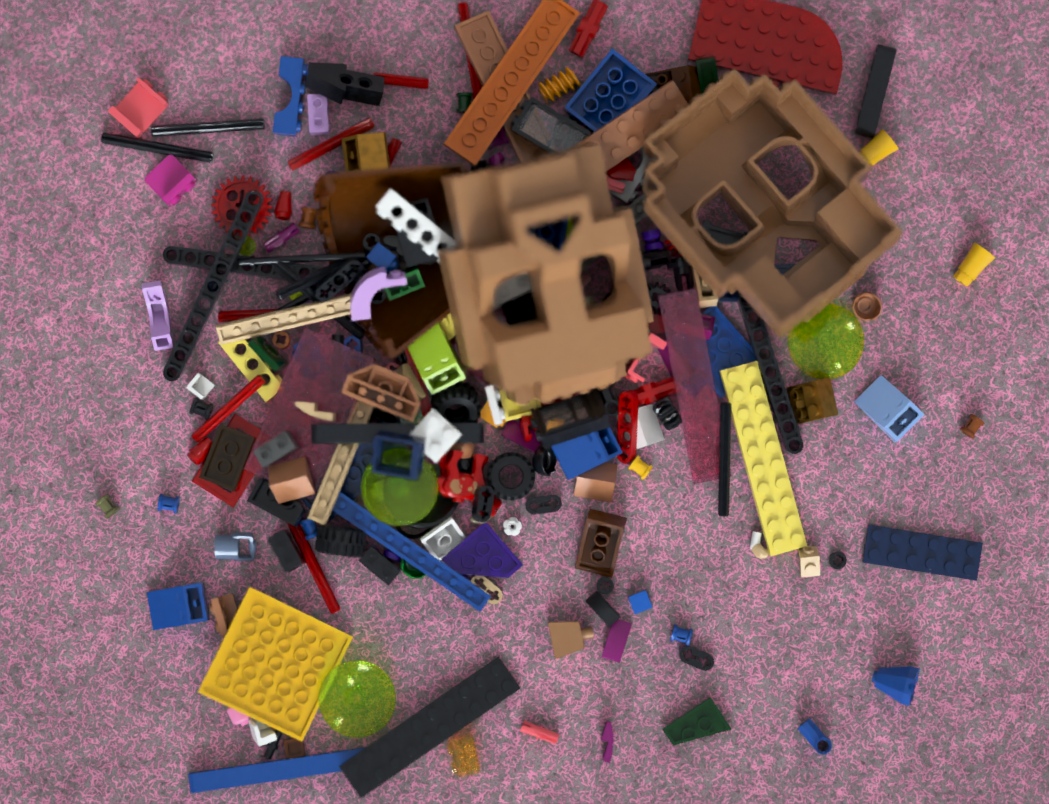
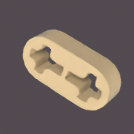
(491, 586)

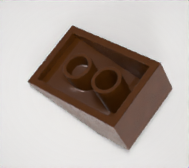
(600, 543)

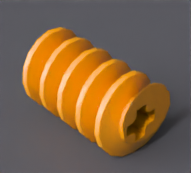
(558, 85)

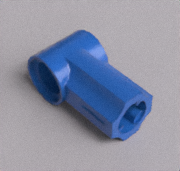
(814, 735)

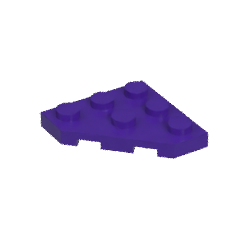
(483, 555)

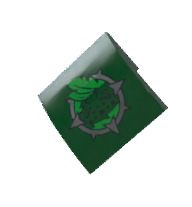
(268, 353)

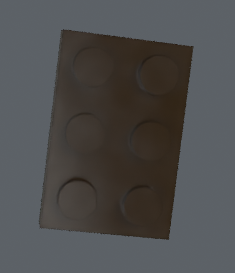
(227, 457)

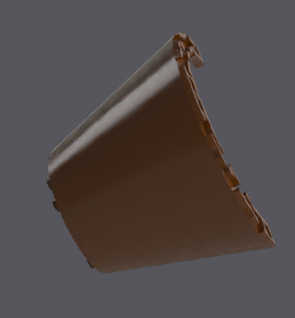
(350, 213)

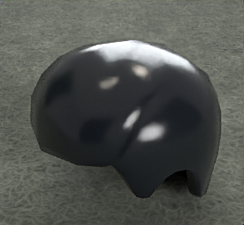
(544, 461)

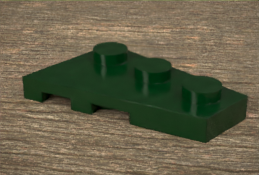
(697, 723)

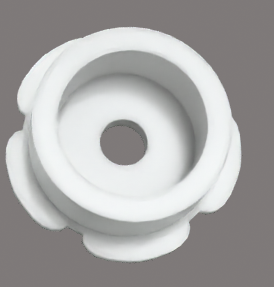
(507, 526)

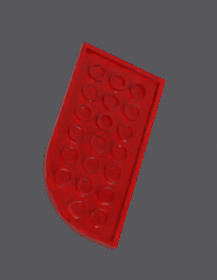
(769, 40)

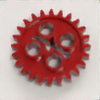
(224, 206)

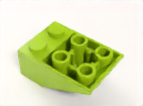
(437, 360)

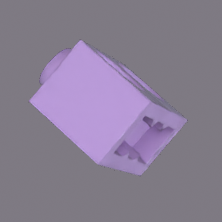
(318, 115)

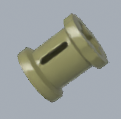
(107, 506)

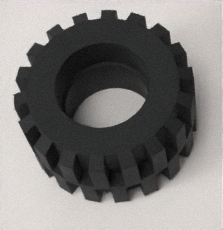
(457, 394)
(523, 464)
(340, 541)

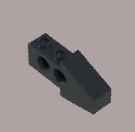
(339, 83)

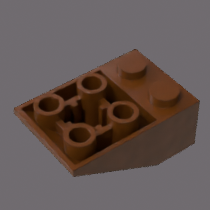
(684, 77)

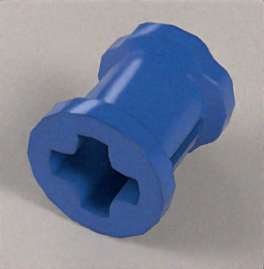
(168, 503)
(310, 528)
(681, 634)

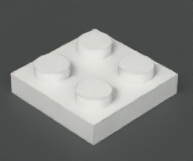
(493, 397)
(438, 433)

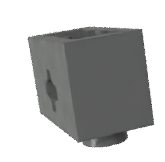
(276, 449)

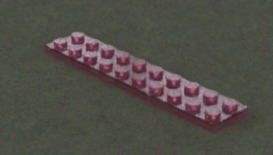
(692, 381)

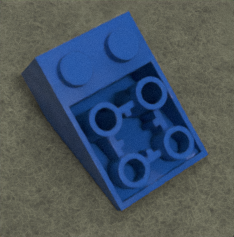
(586, 452)
(178, 606)

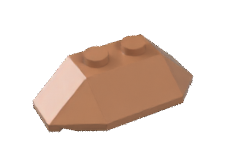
(383, 390)

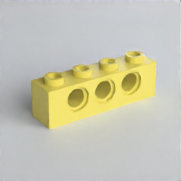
(266, 391)

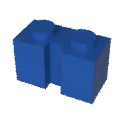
(383, 258)

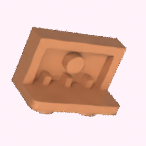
(224, 610)

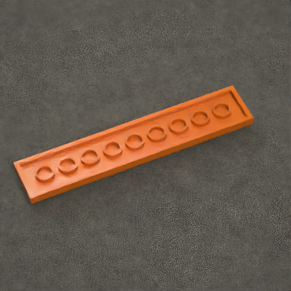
(511, 80)

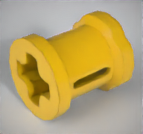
(640, 467)

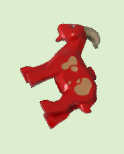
(463, 485)

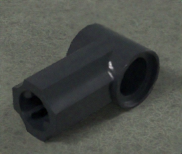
(608, 396)

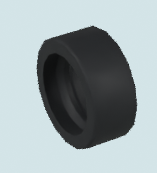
(602, 608)

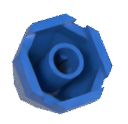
(897, 682)

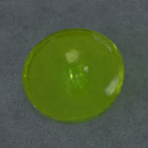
(827, 343)
(399, 499)
(357, 698)

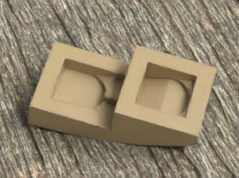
(312, 409)

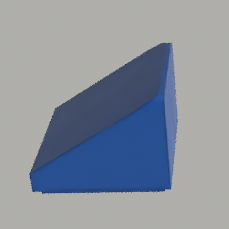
(640, 602)

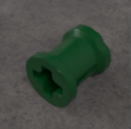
(464, 101)

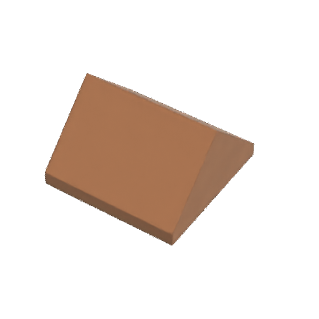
(291, 480)
(597, 482)

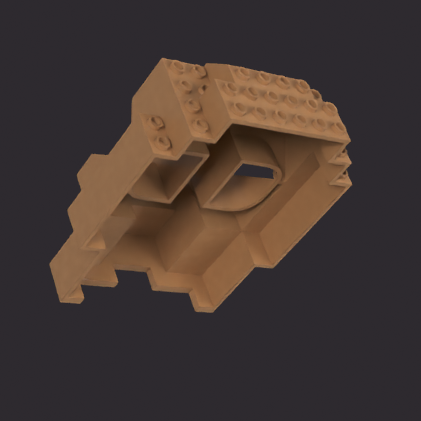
(716, 151)
(569, 343)

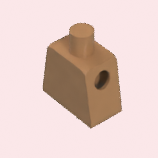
(568, 637)

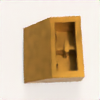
(365, 152)
(812, 400)

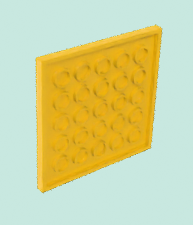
(274, 663)

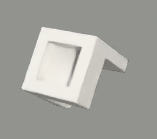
(200, 386)
(261, 732)

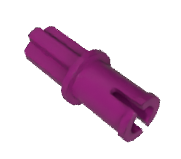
(281, 237)

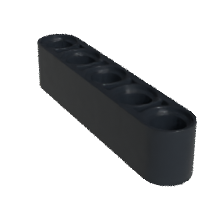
(875, 91)

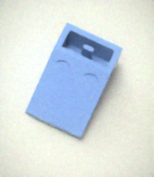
(889, 408)

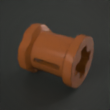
(308, 218)
(275, 339)
(972, 426)

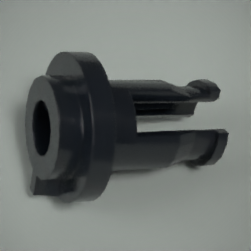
(649, 264)
(681, 267)

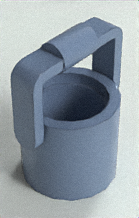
(228, 546)

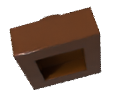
(293, 748)

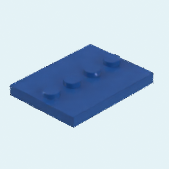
(725, 348)

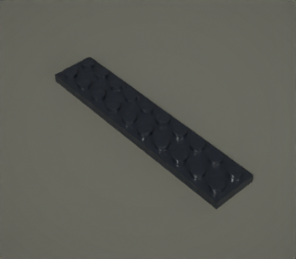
(429, 727)

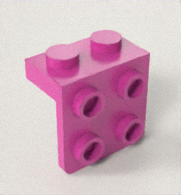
(170, 180)

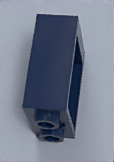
(393, 470)

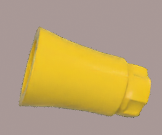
(878, 148)
(973, 264)

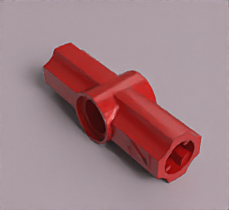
(588, 28)
(654, 391)

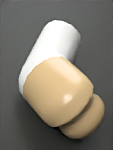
(755, 546)

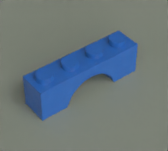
(287, 121)

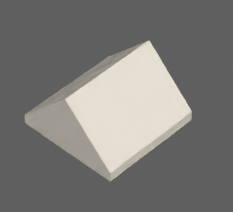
(648, 427)
(443, 538)

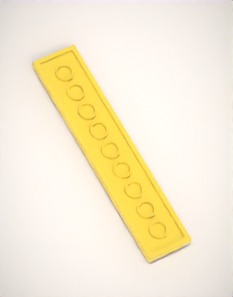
(763, 458)

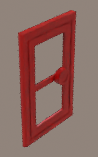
(233, 497)

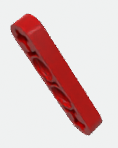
(630, 427)

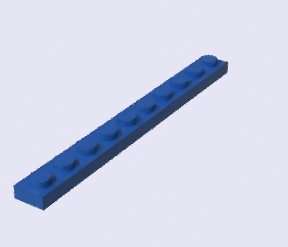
(411, 552)

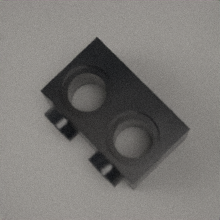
(380, 565)

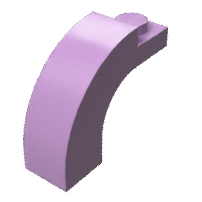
(368, 286)
(158, 315)

